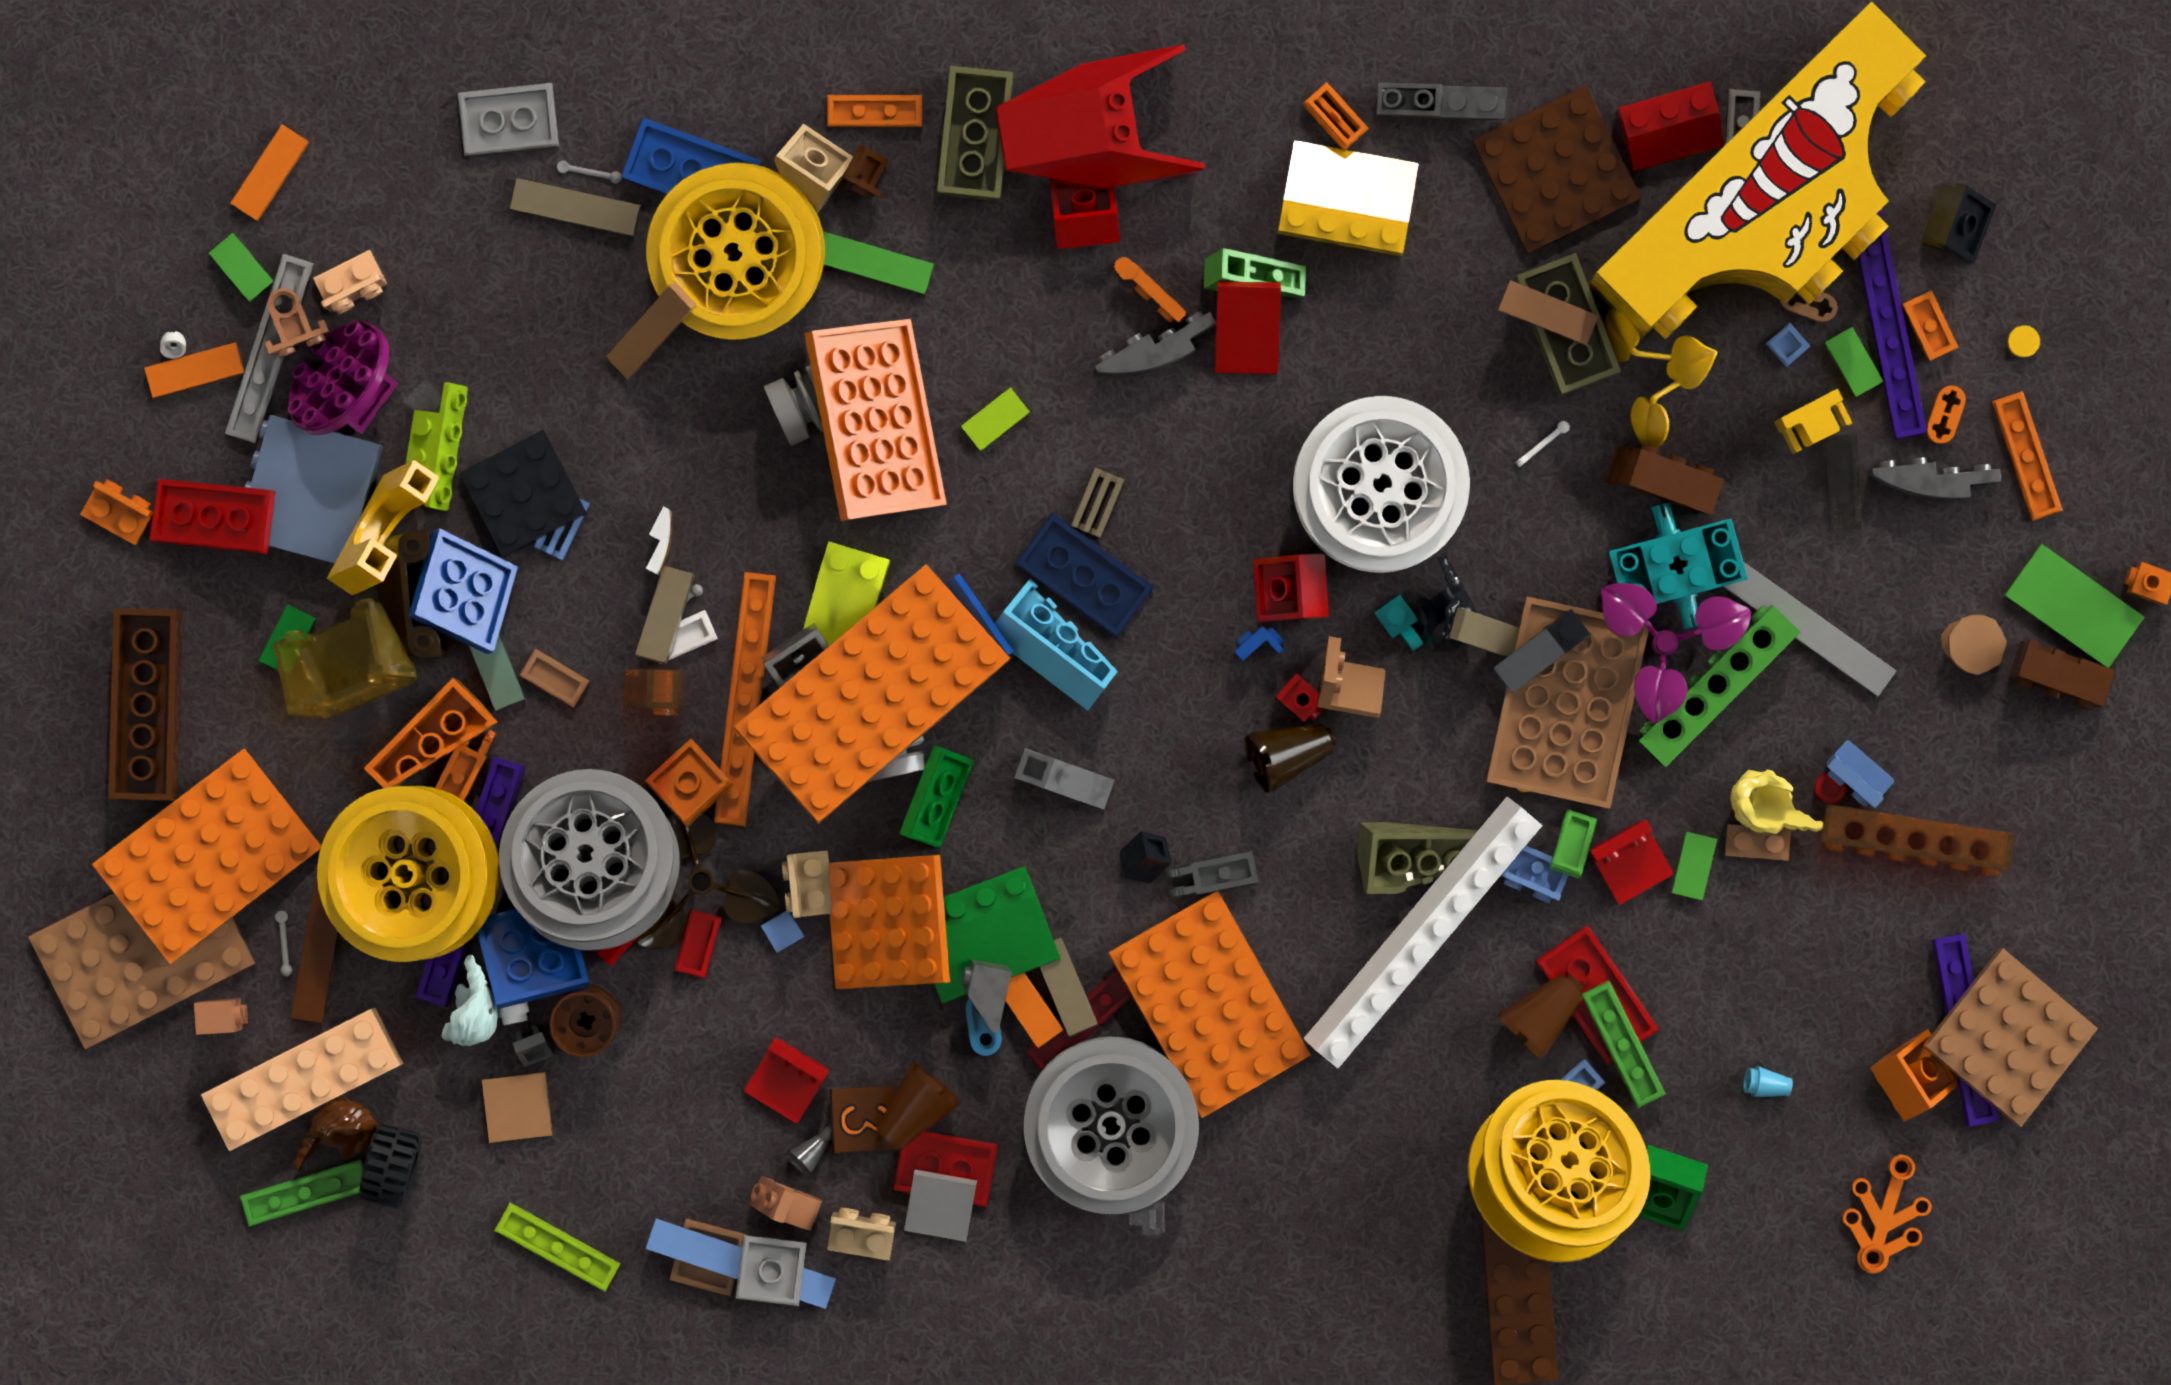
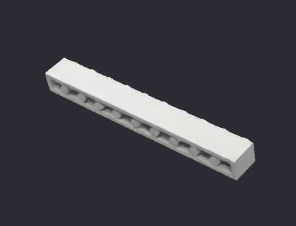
(1422, 932)

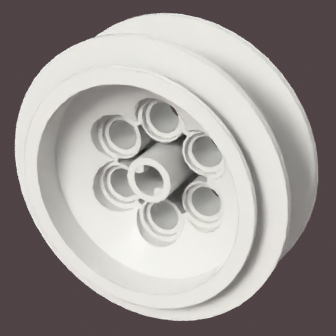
(1326, 500)

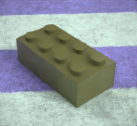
(971, 139)
(1568, 361)

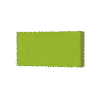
(995, 419)

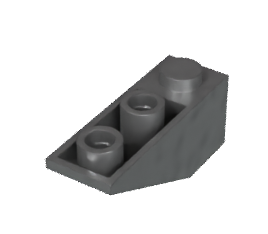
(1064, 778)

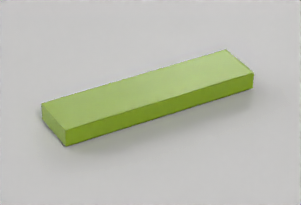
(557, 1247)

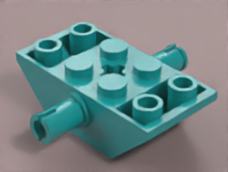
(1708, 555)

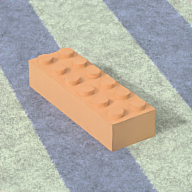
(302, 1079)

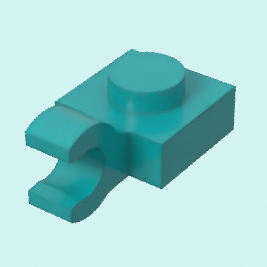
(1398, 619)

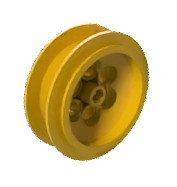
(776, 212)
(361, 900)
(1509, 1180)

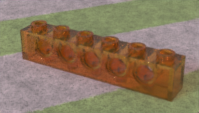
(1997, 843)

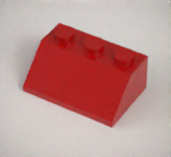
(1671, 126)

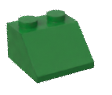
(1673, 1188)

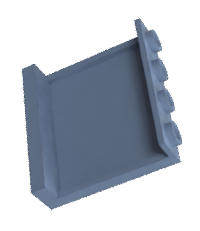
(318, 486)

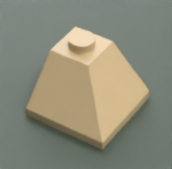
(813, 165)

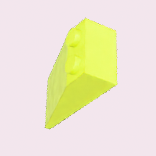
(845, 589)

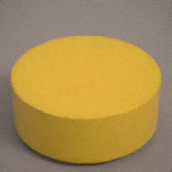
(2023, 341)

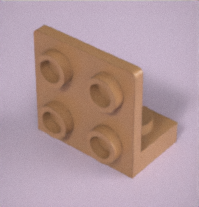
(1349, 685)

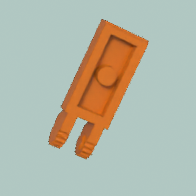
(1149, 288)
(464, 768)

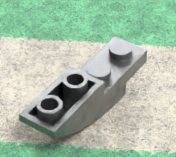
(1441, 102)
(1144, 355)
(1922, 479)

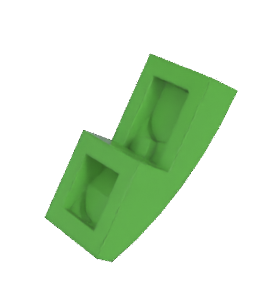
(241, 267)

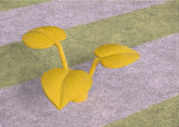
(1687, 367)

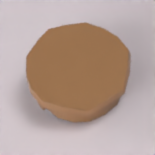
(1974, 643)

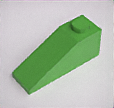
(1238, 266)

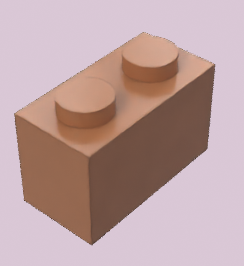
(220, 1016)

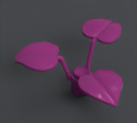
(1662, 690)

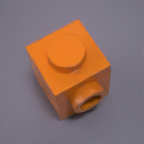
(2149, 583)

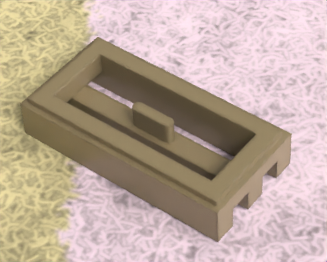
(1107, 478)

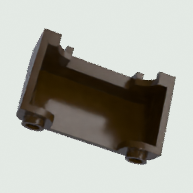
(395, 596)

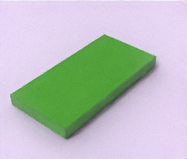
(2074, 606)

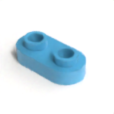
(976, 1028)

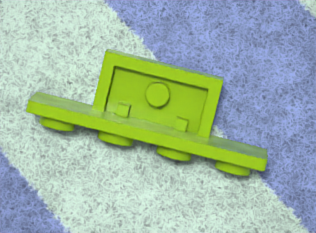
(436, 442)

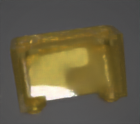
(343, 664)

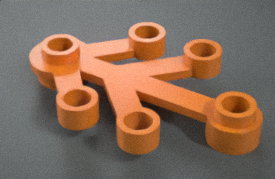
(1885, 1219)

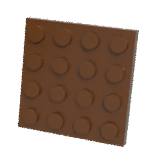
(1556, 169)

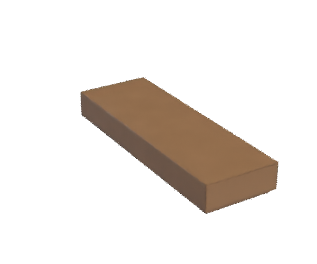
(1548, 313)

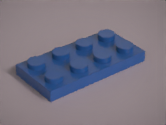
(667, 156)

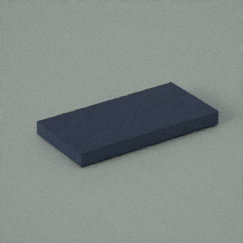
(1084, 575)

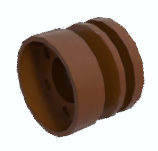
(578, 1037)

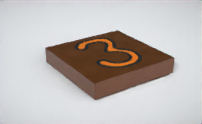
(856, 1117)

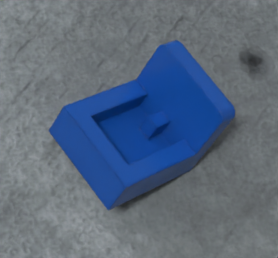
(1249, 642)

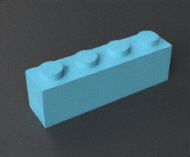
(1054, 646)

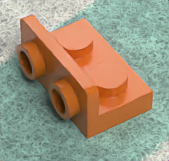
(117, 512)

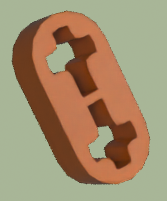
(1953, 416)

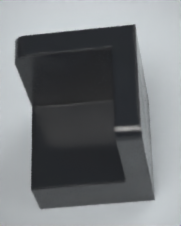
(1145, 857)

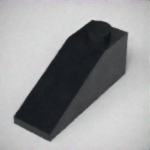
(1541, 650)

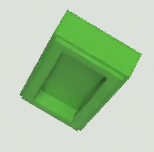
(1853, 362)
(1573, 844)
(1694, 865)

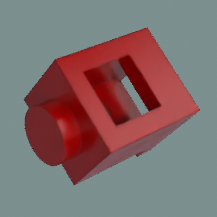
(1289, 694)

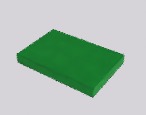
(936, 796)

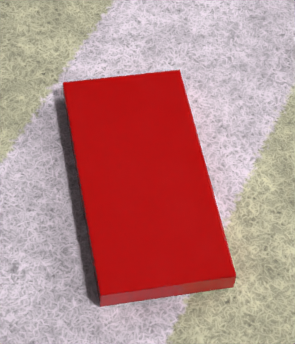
(212, 516)
(1591, 966)

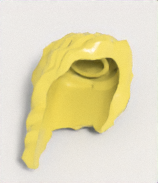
(1766, 804)

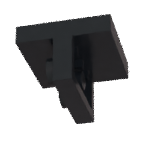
(1958, 222)

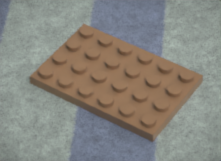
(1571, 720)
(115, 974)

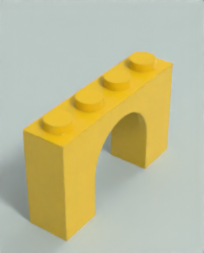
(364, 557)

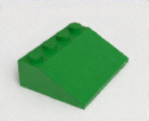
(997, 925)

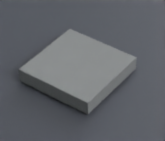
(940, 1205)
(770, 1270)

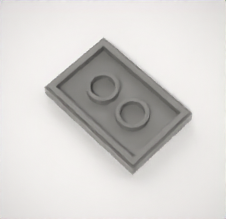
(508, 119)

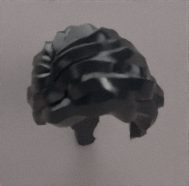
(1438, 614)

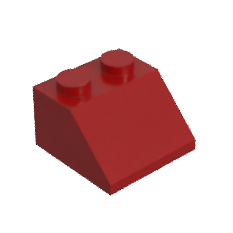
(1084, 215)
(1291, 587)

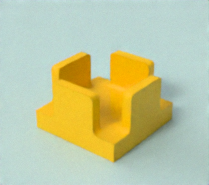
(1814, 421)

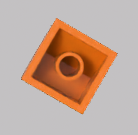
(1914, 1077)

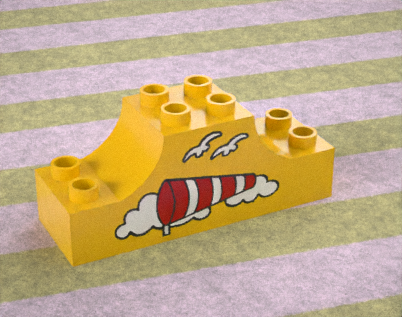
(1778, 192)

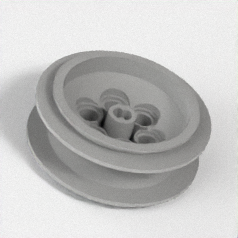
(622, 903)
(1089, 1177)

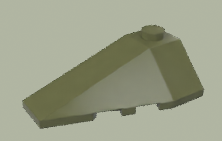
(1405, 854)

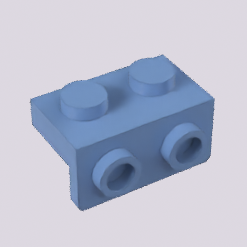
(1860, 772)
(1532, 871)

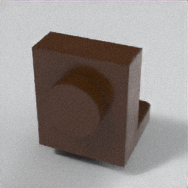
(865, 171)

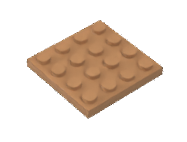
(2010, 1037)

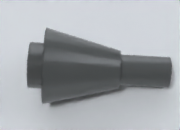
(809, 1153)

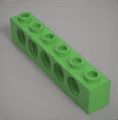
(1781, 634)

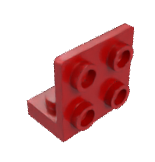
(1631, 861)
(786, 1080)

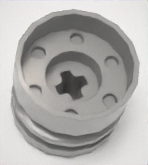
(795, 406)

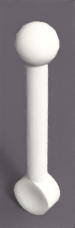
(1562, 427)

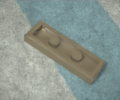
(665, 615)
(1484, 632)
(1068, 993)

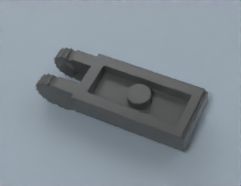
(1217, 874)

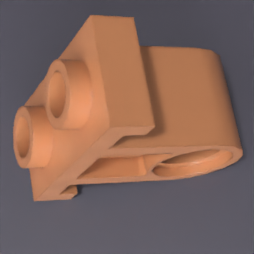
(292, 326)
(785, 1203)

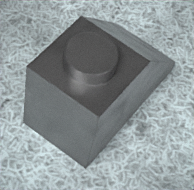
(987, 989)

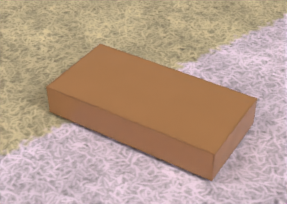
(554, 678)

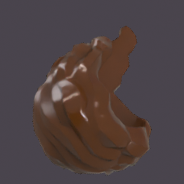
(338, 1125)

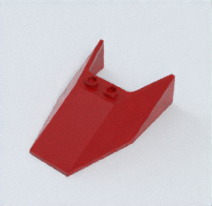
(1085, 127)

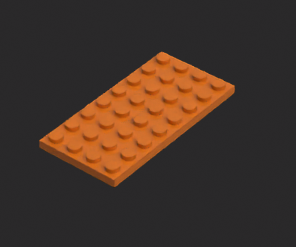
(871, 694)

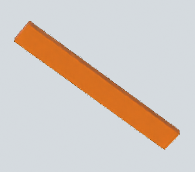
(745, 694)

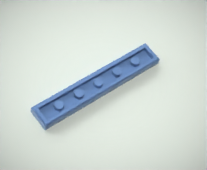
(724, 1258)

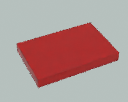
(1247, 327)
(949, 1157)

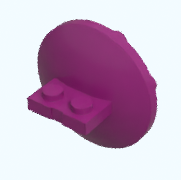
(347, 384)

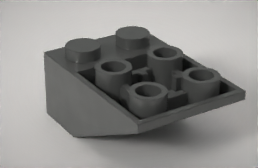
(794, 654)

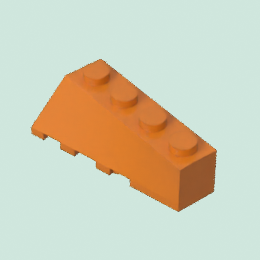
(436, 730)

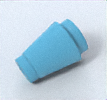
(1765, 1083)

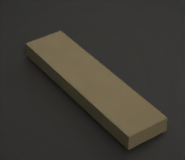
(575, 207)

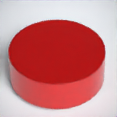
(1828, 790)

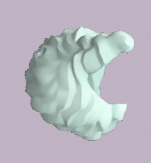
(476, 1010)

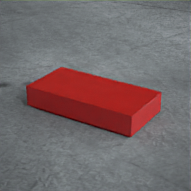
(697, 943)

